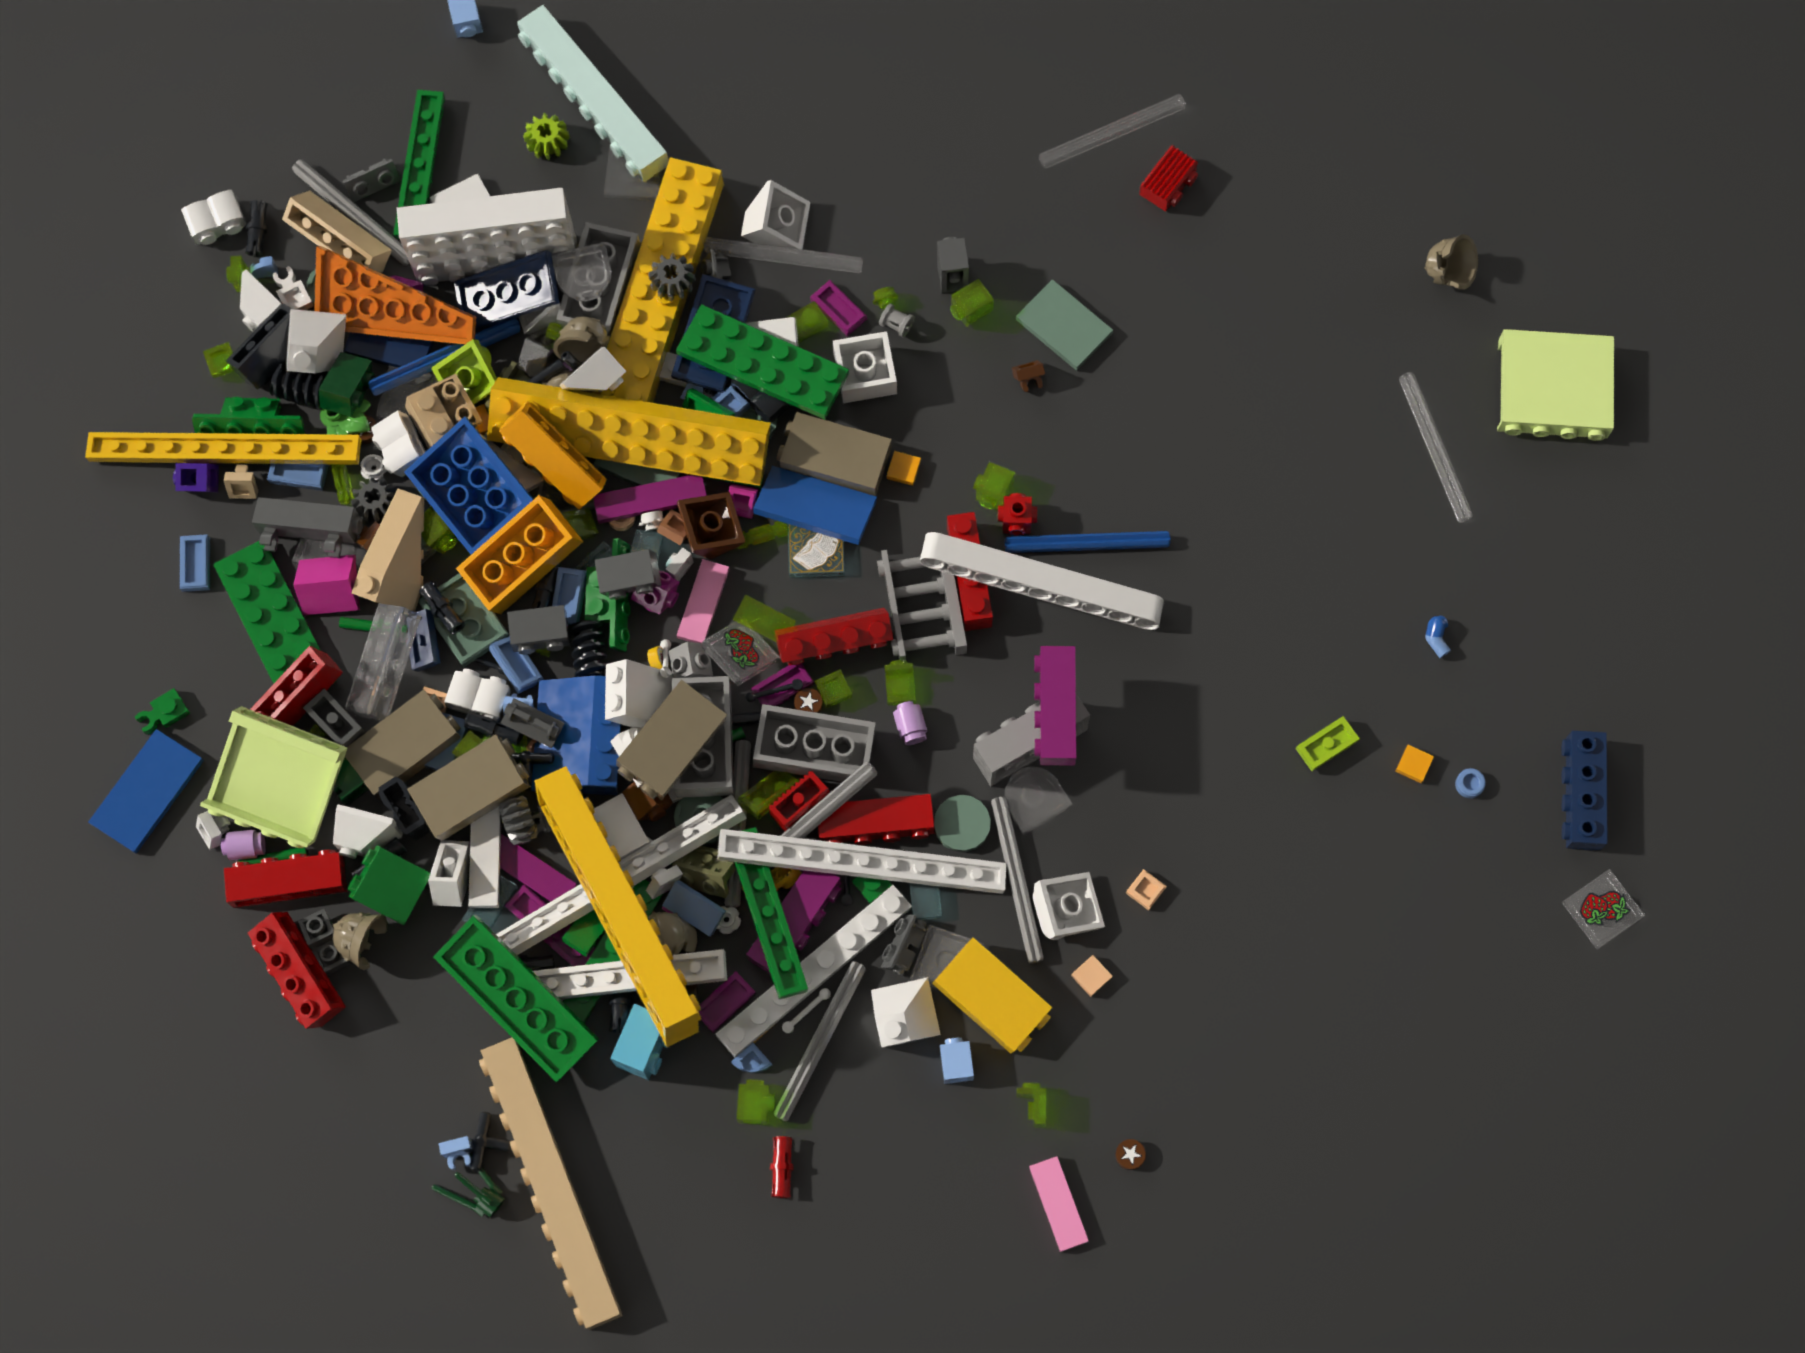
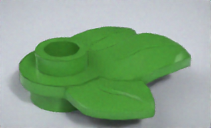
(345, 425)

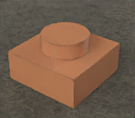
(673, 527)

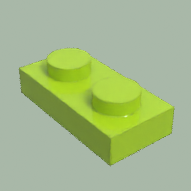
(1327, 743)

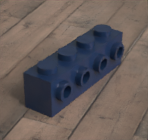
(1585, 790)

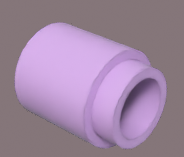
(910, 723)
(243, 845)

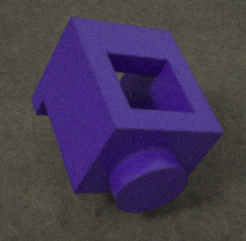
(205, 475)

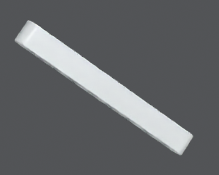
(1041, 581)

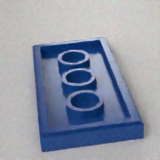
(815, 505)
(146, 791)

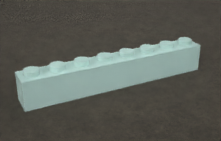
(592, 93)

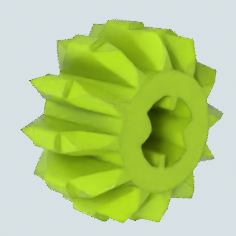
(546, 136)

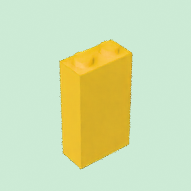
(993, 996)

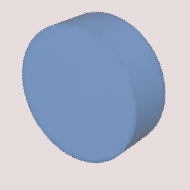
(1470, 783)

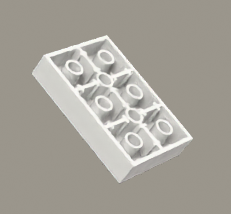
(481, 233)

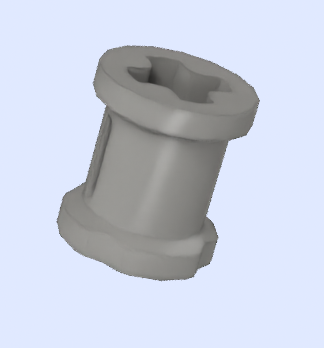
(896, 320)

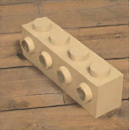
(334, 231)

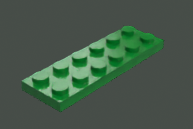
(762, 361)
(266, 607)
(516, 998)

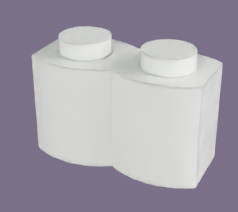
(214, 217)
(398, 442)
(477, 694)

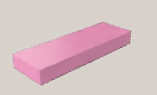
(703, 602)
(1058, 1204)

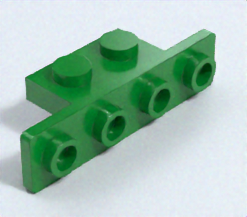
(249, 417)
(601, 608)

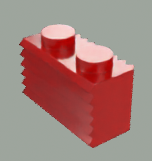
(1169, 178)
(798, 800)

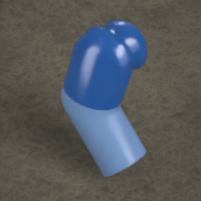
(1434, 635)

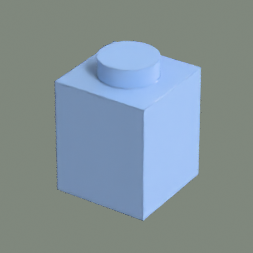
(465, 17)
(956, 1061)

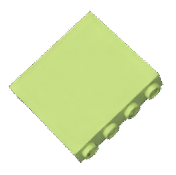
(1557, 384)
(275, 778)

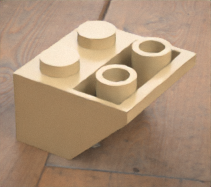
(440, 408)

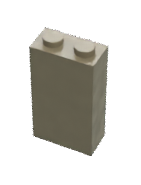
(835, 453)
(670, 740)
(403, 742)
(469, 787)

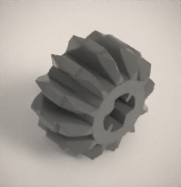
(672, 286)
(372, 492)
(518, 820)

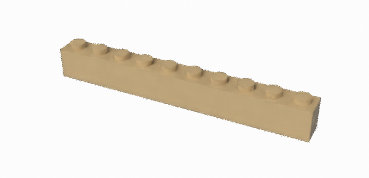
(551, 1184)

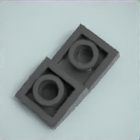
(319, 937)

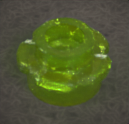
(884, 297)

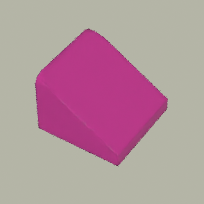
(744, 499)

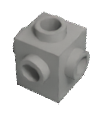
(690, 661)

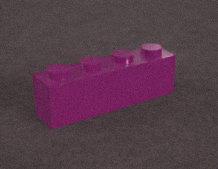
(1057, 705)
(802, 910)

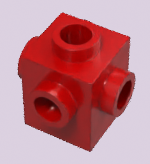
(1017, 514)

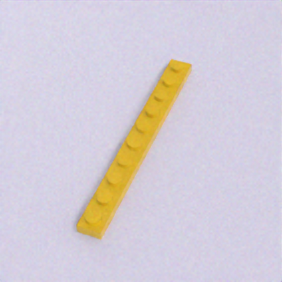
(223, 448)

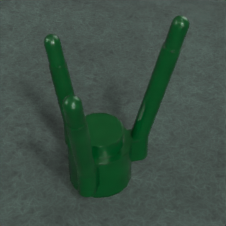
(487, 1199)

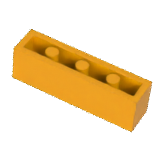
(552, 455)

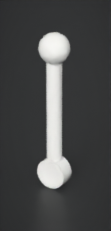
(665, 671)
(788, 1027)

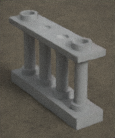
(949, 611)

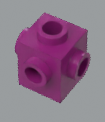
(661, 597)

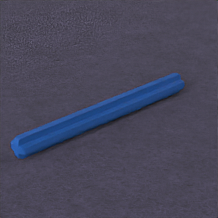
(424, 365)
(1079, 542)

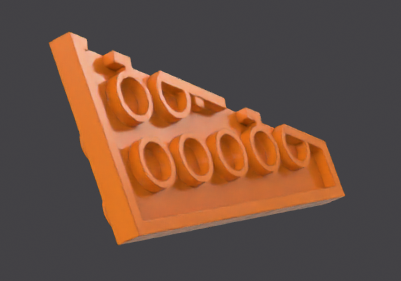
(384, 305)

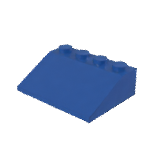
(468, 485)
(586, 735)

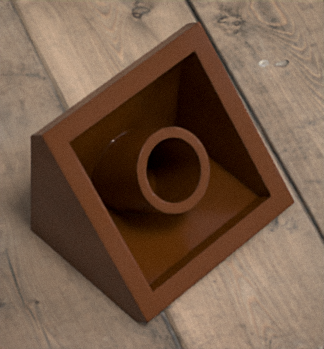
(711, 524)

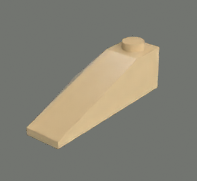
(393, 561)

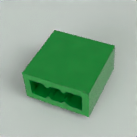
(388, 884)

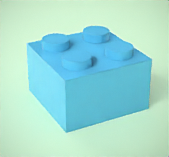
(639, 1045)

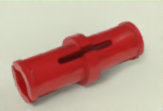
(781, 1167)

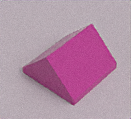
(326, 585)

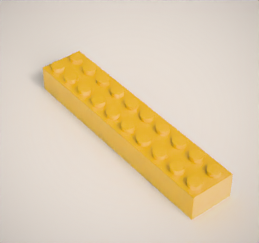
(645, 320)
(640, 431)
(617, 907)

